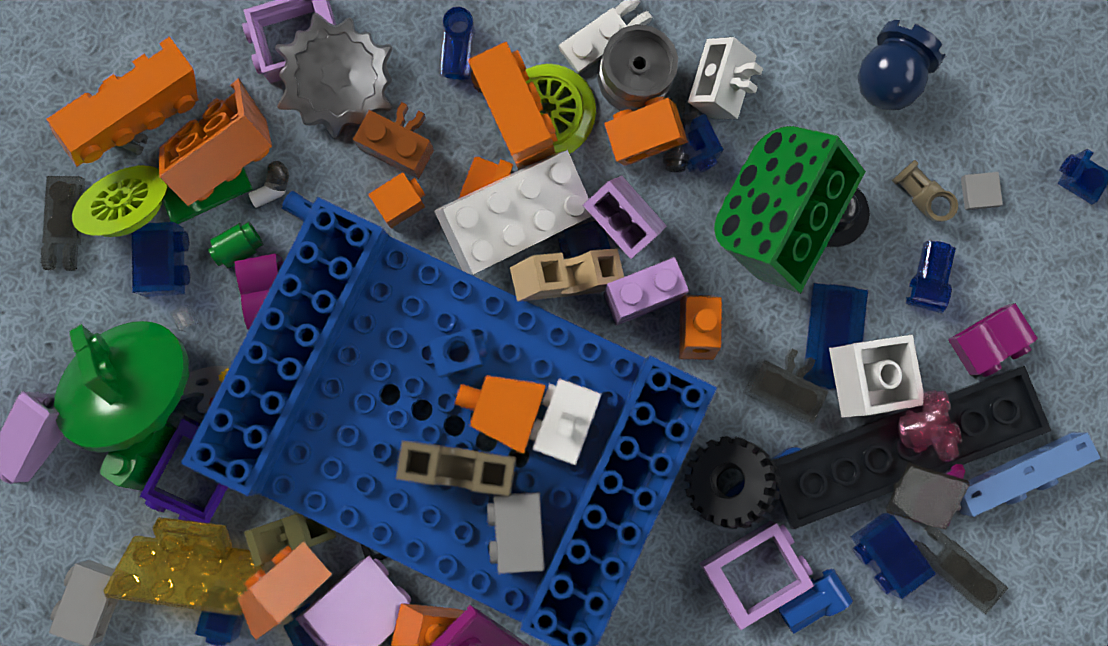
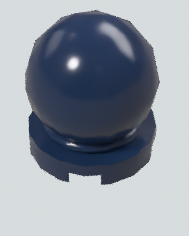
(899, 66)

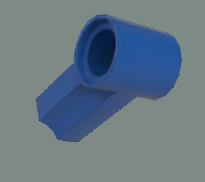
(824, 598)

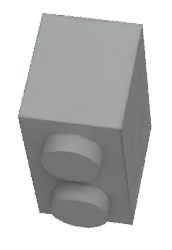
(517, 532)
(84, 609)

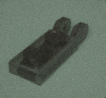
(58, 228)
(962, 571)

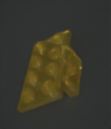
(184, 568)

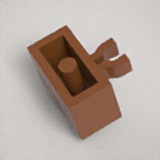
(394, 142)

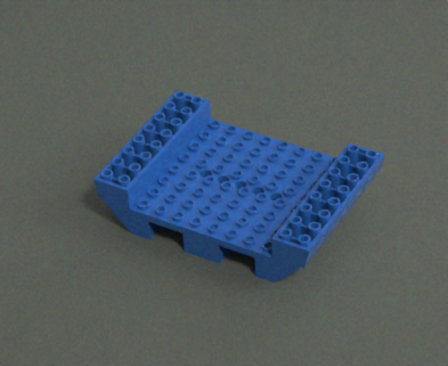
(313, 434)

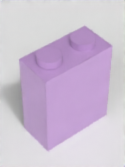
(624, 216)
(645, 291)
(356, 609)

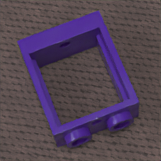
(161, 500)

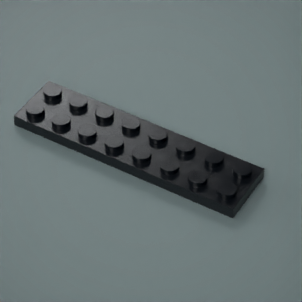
(873, 458)

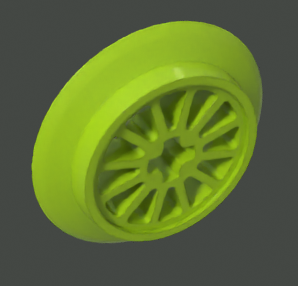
(581, 94)
(120, 202)

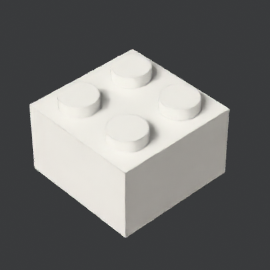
(877, 376)

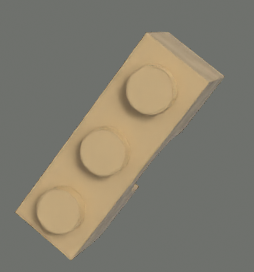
(555, 277)

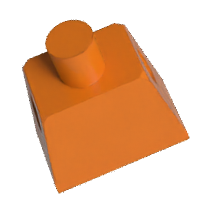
(700, 326)
(503, 409)

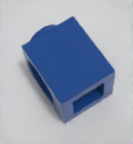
(442, 346)

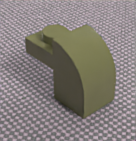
(273, 537)

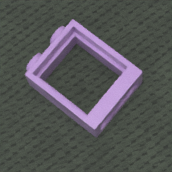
(272, 13)
(798, 565)

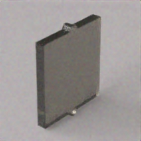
(927, 496)

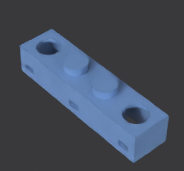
(1030, 471)

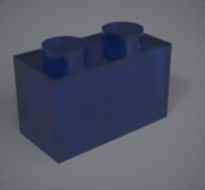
(159, 260)
(892, 556)

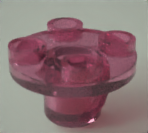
(931, 427)

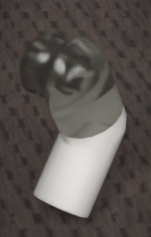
(274, 186)

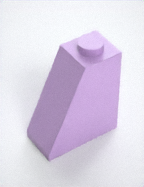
(28, 436)

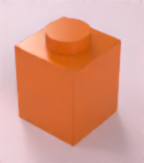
(398, 199)

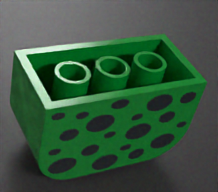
(787, 204)

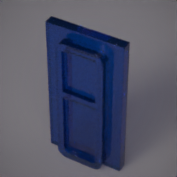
(834, 321)

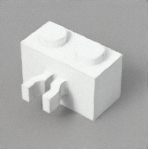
(724, 78)
(565, 421)

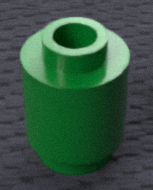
(235, 244)

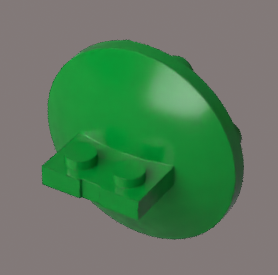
(120, 385)

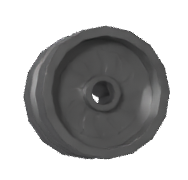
(637, 67)

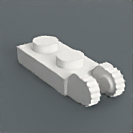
(589, 43)

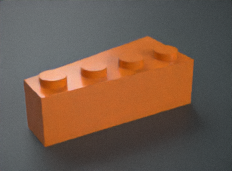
(126, 105)

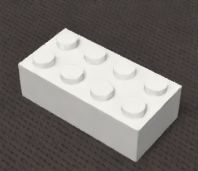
(514, 212)

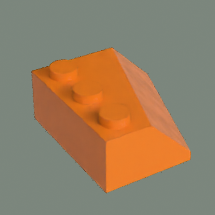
(215, 147)

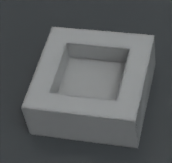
(981, 190)

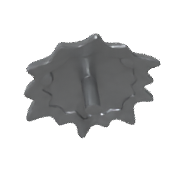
(334, 75)

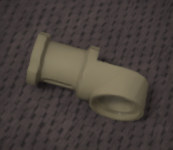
(925, 191)

